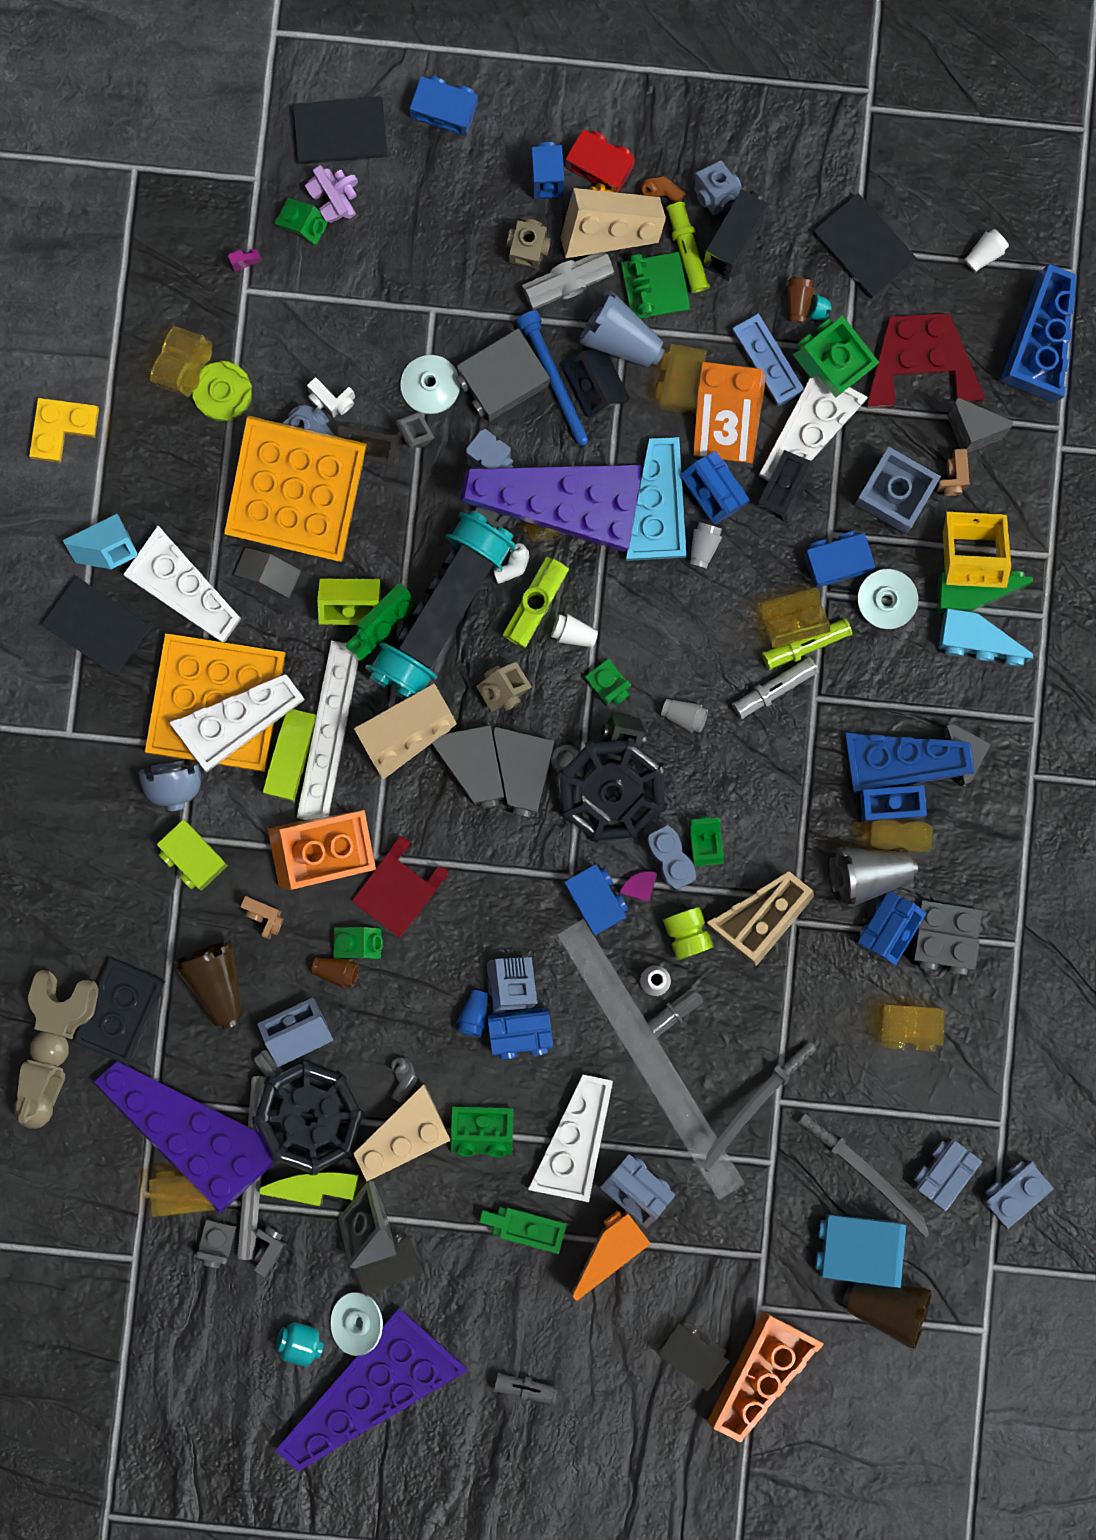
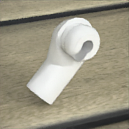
(516, 564)

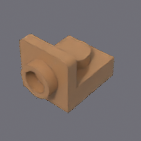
(958, 469)
(259, 911)

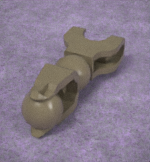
(42, 1078)

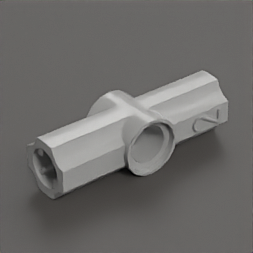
(568, 279)

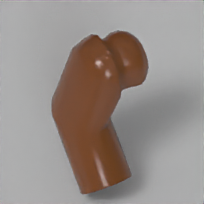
(662, 187)

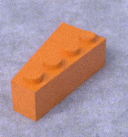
(761, 1374)

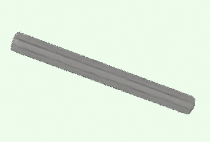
(251, 1195)

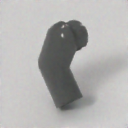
(406, 1078)

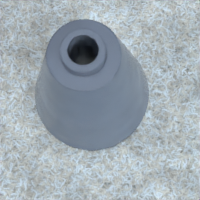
(621, 333)

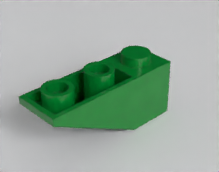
(974, 597)

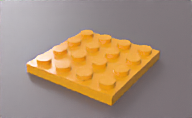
(295, 488)
(202, 674)

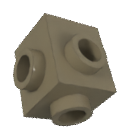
(528, 243)
(498, 690)

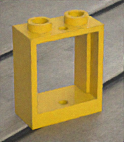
(976, 569)

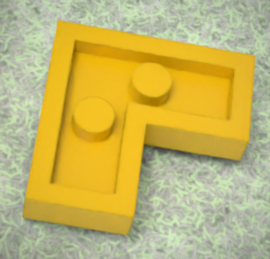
(55, 420)

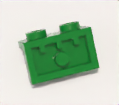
(482, 1131)

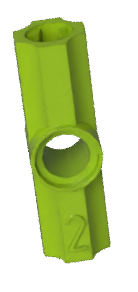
(544, 585)

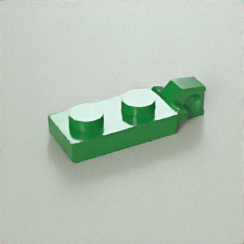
(380, 621)
(525, 1228)

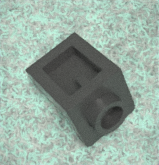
(216, 1243)
(268, 1256)

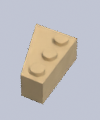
(610, 222)
(405, 729)
(763, 918)
(404, 1136)

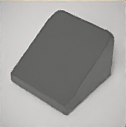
(415, 430)

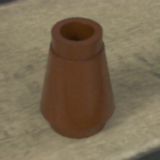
(799, 298)
(336, 970)

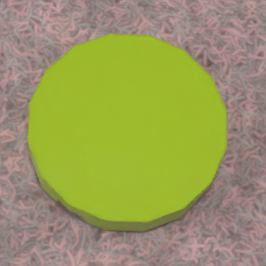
(222, 391)

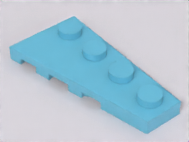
(659, 511)

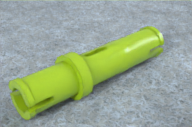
(688, 249)
(797, 649)

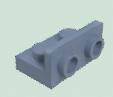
(1017, 1193)

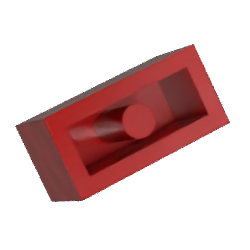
(600, 161)

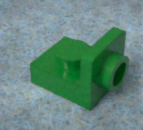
(609, 683)

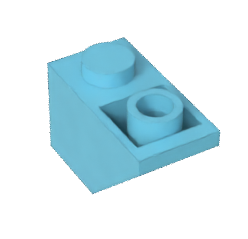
(102, 544)

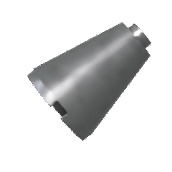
(868, 873)

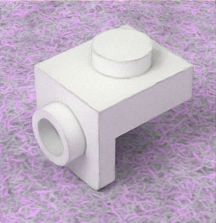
(322, 398)

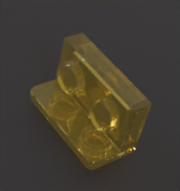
(794, 617)

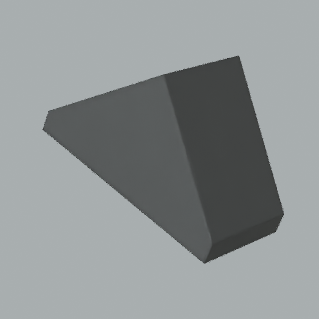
(267, 572)
(979, 748)

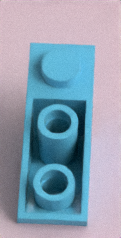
(973, 634)

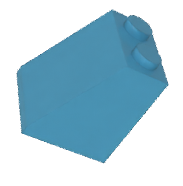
(861, 1250)

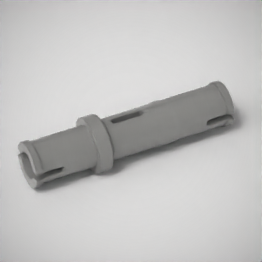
(774, 688)

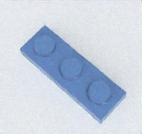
(766, 355)

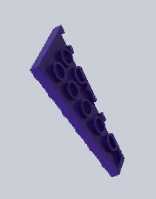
(577, 501)
(202, 1144)
(372, 1389)

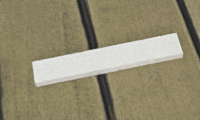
(328, 733)

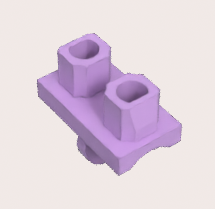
(324, 183)

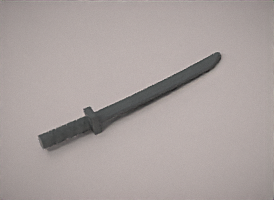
(778, 1077)
(838, 1146)

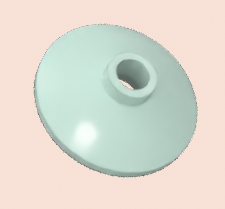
(435, 398)
(898, 588)
(347, 1325)

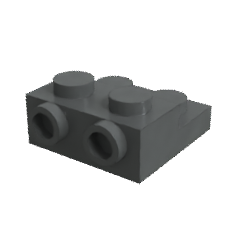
(947, 938)

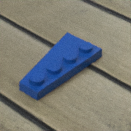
(902, 761)

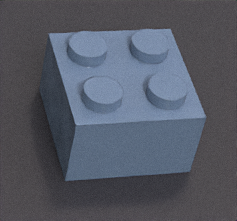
(897, 490)

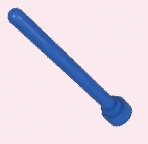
(531, 326)

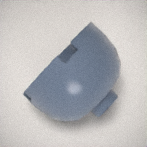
(171, 783)

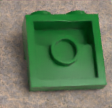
(835, 355)

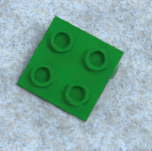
(655, 285)

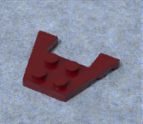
(921, 348)

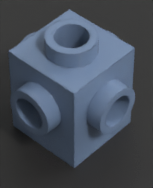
(717, 188)
(309, 418)

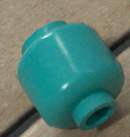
(299, 1344)

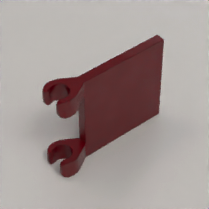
(395, 892)

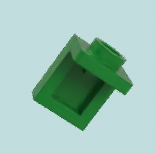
(302, 220)
(706, 841)
(357, 943)

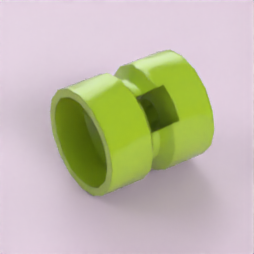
(688, 933)

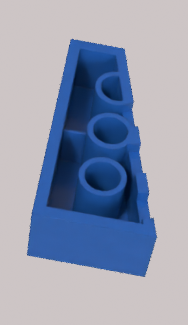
(1041, 343)

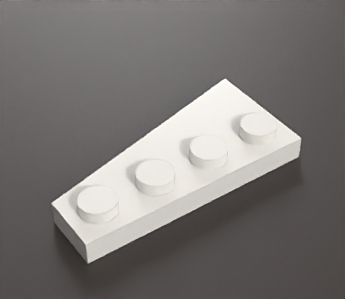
(813, 422)
(178, 584)
(227, 726)
(574, 1149)

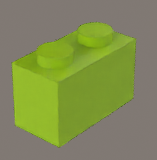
(346, 600)
(191, 855)

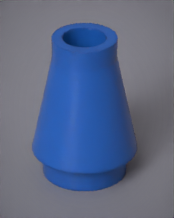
(473, 1016)

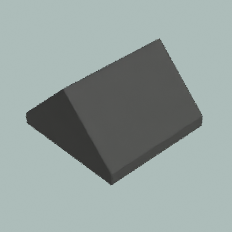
(976, 426)
(366, 1228)

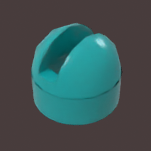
(819, 307)

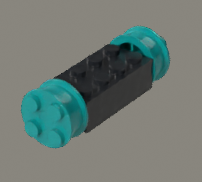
(450, 594)

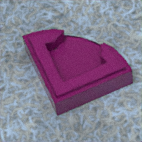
(240, 261)
(640, 886)

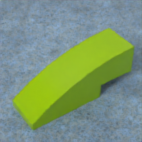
(290, 755)
(312, 1188)

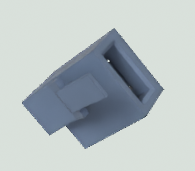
(511, 984)

